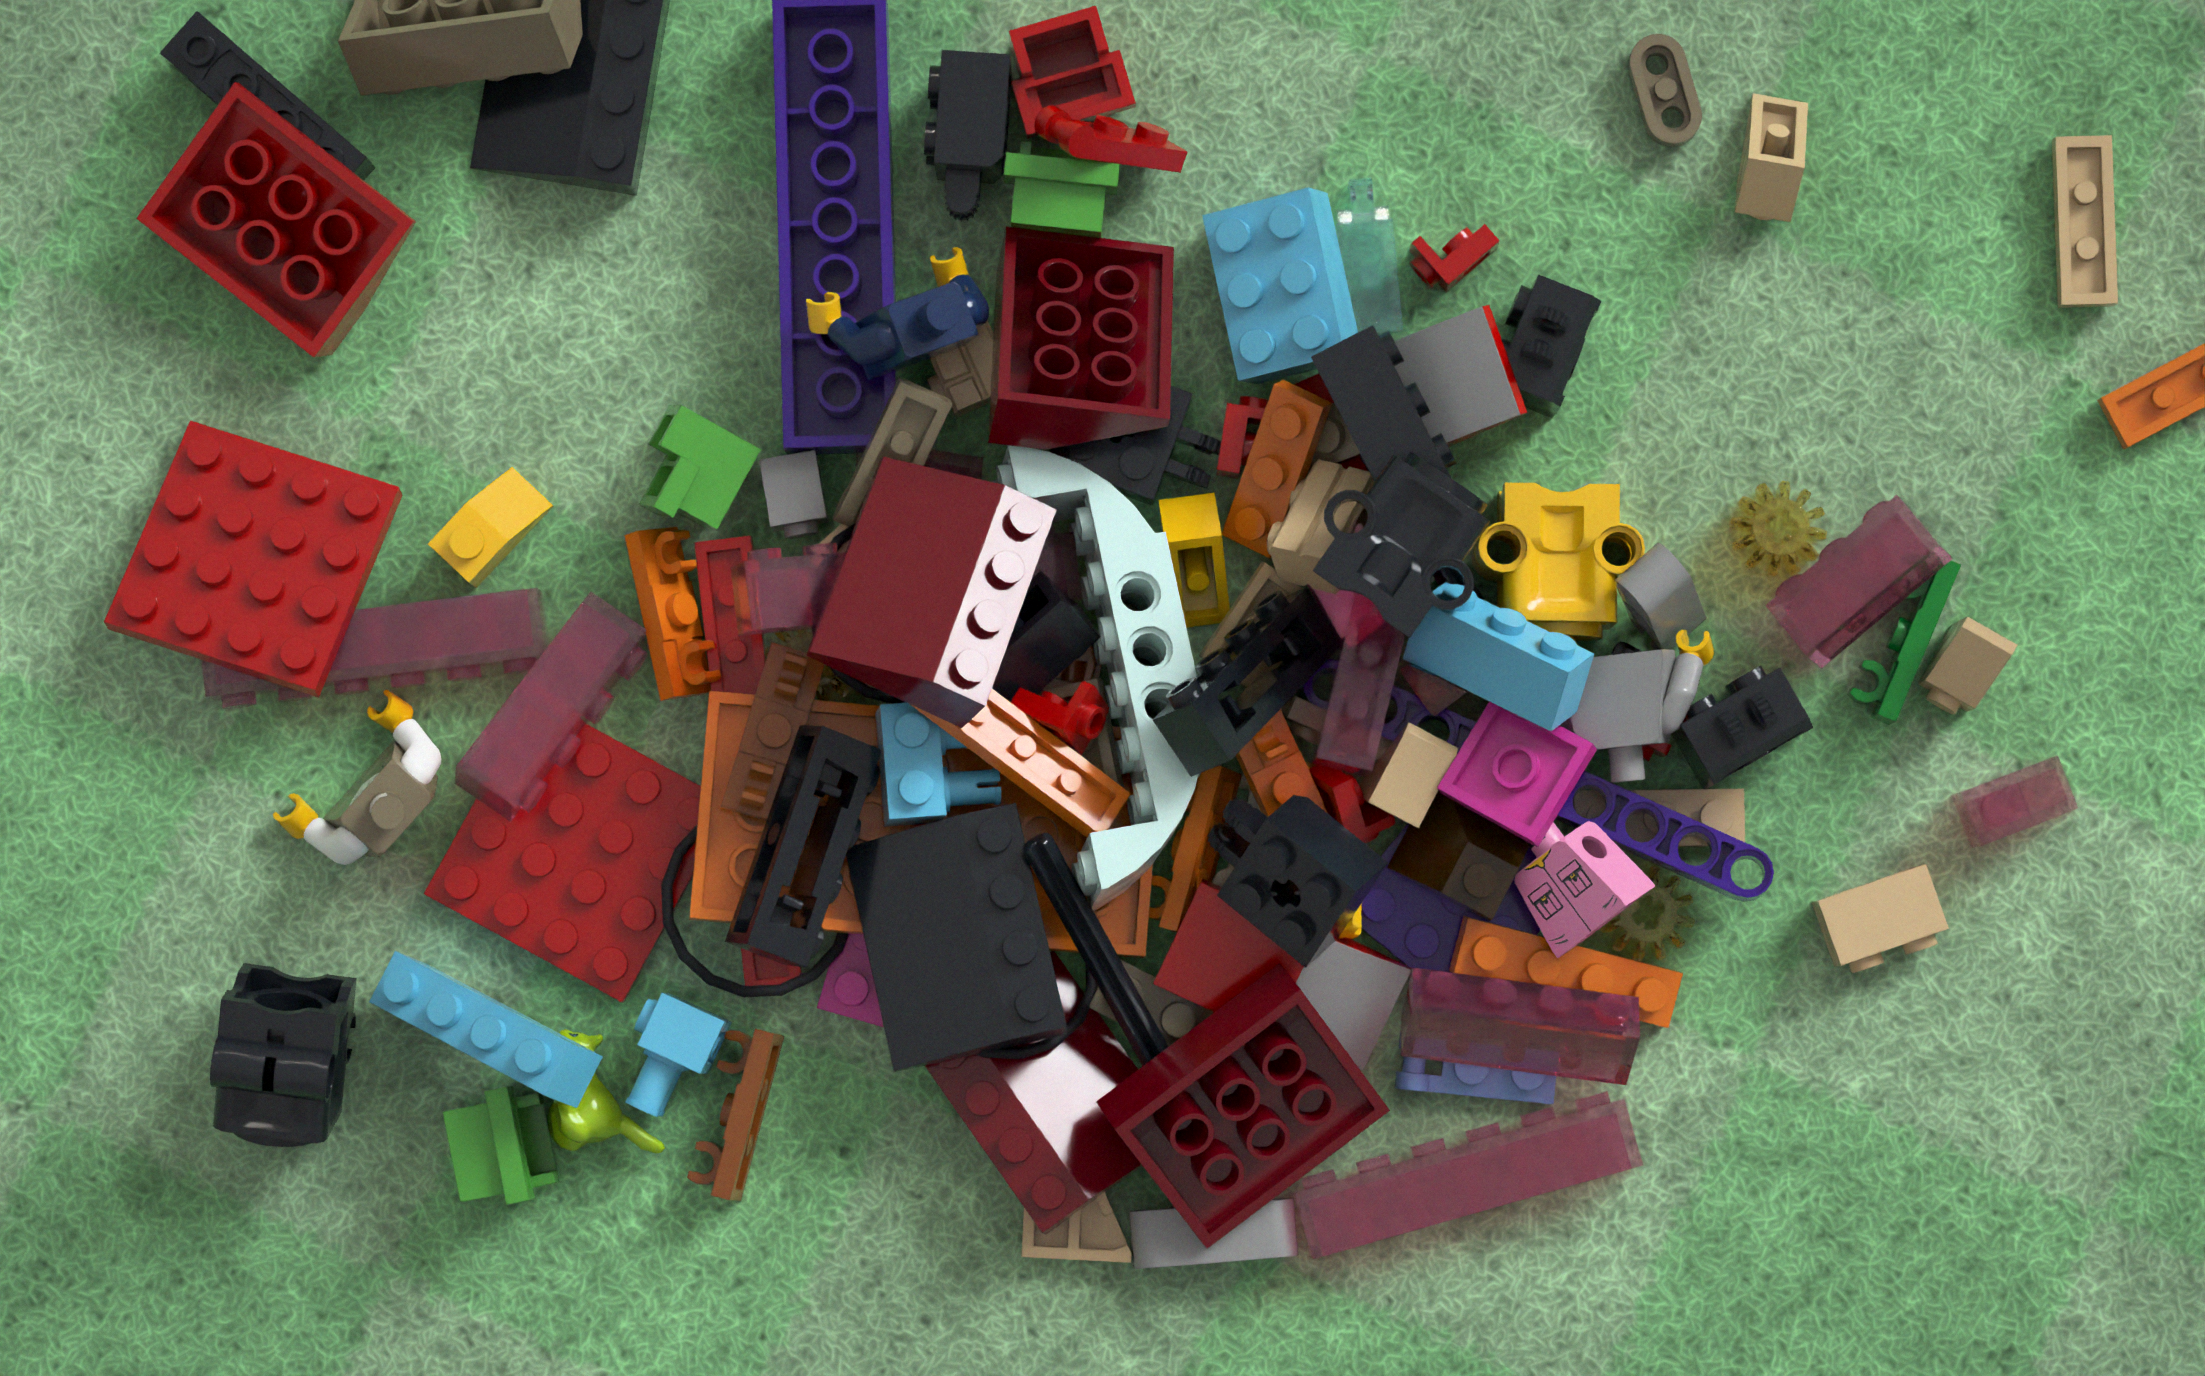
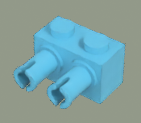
(913, 774)
(676, 1040)

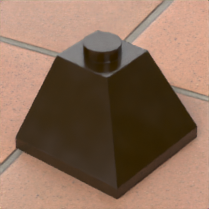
(1460, 857)

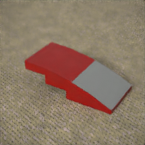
(1460, 375)
(1223, 954)

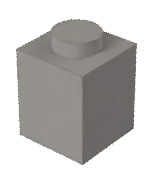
(794, 493)

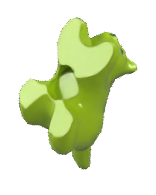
(597, 1114)

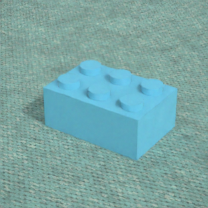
(1280, 283)

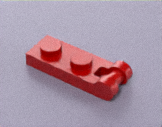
(1110, 140)

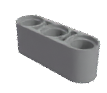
(1660, 597)
(1166, 1240)

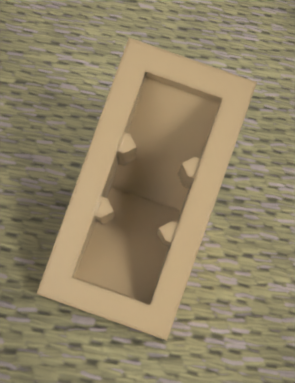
(1409, 774)

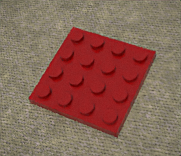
(253, 558)
(581, 867)

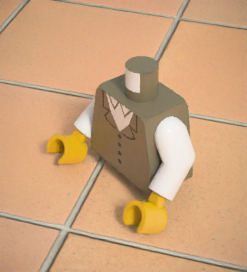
(383, 797)

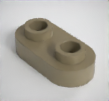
(1665, 91)

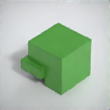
(1059, 190)
(699, 470)
(501, 1147)

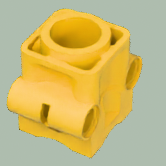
(1558, 557)

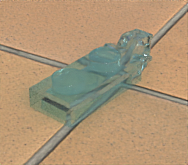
(1370, 260)

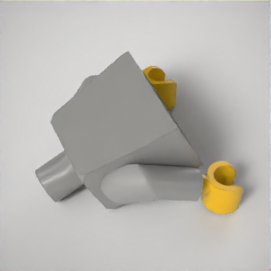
(1638, 701)

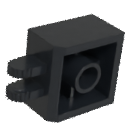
(971, 125)
(1547, 340)
(1142, 461)
(1742, 727)
(1294, 873)

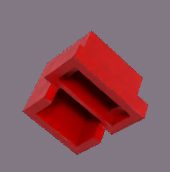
(1068, 67)

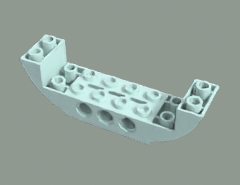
(1136, 568)

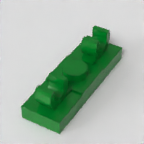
(1909, 641)

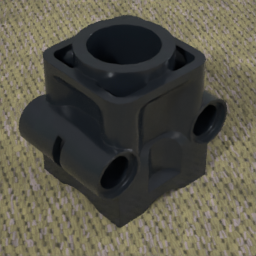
(1413, 529)
(282, 1056)

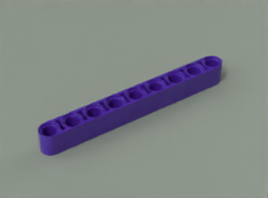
(1619, 807)

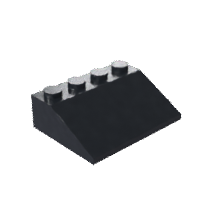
(588, 119)
(955, 938)

